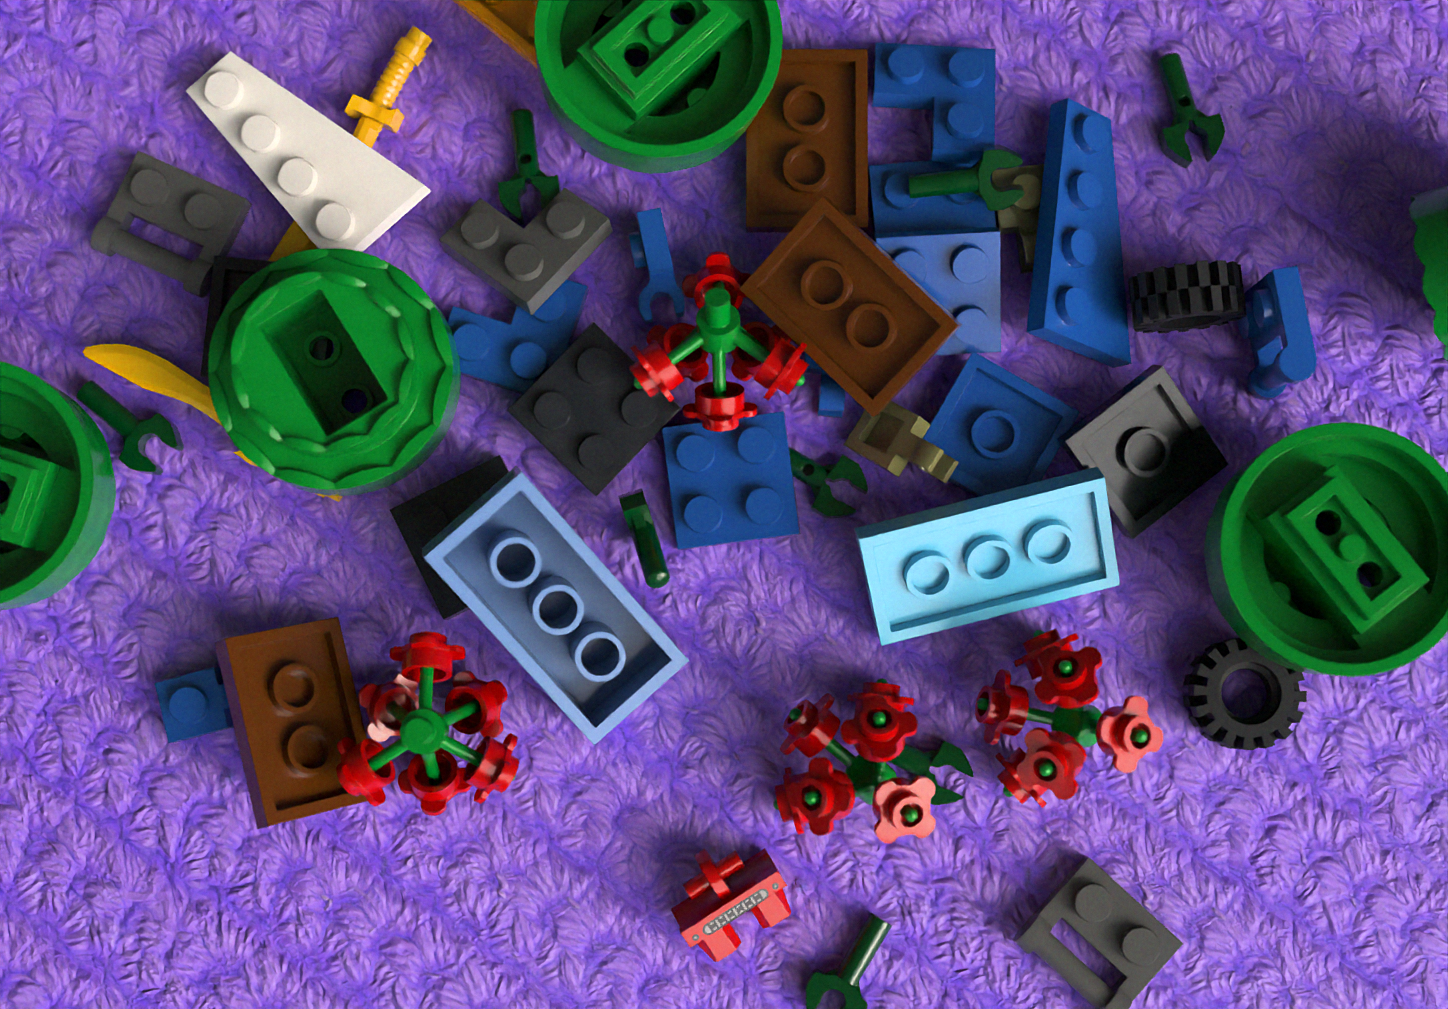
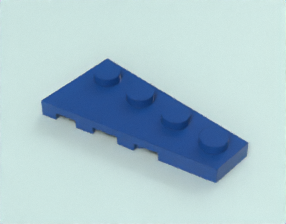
(1078, 248)

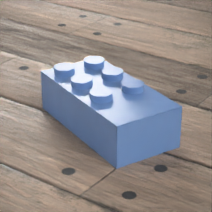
(554, 605)

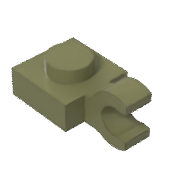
(1024, 214)
(895, 440)

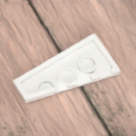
(315, 169)

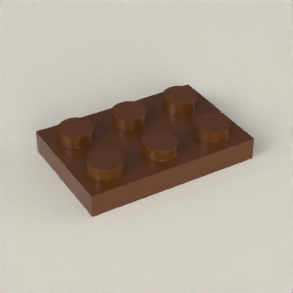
(810, 140)
(850, 306)
(289, 710)

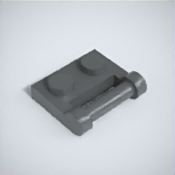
(178, 206)
(1111, 925)

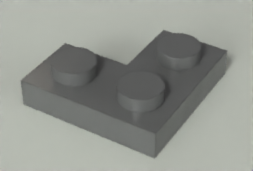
(529, 261)

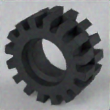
(1187, 296)
(1217, 721)

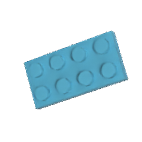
(988, 556)

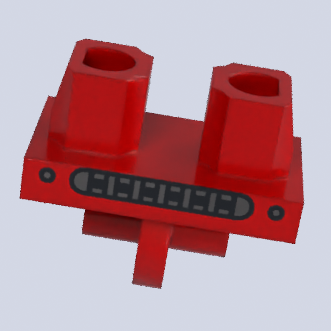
(723, 894)

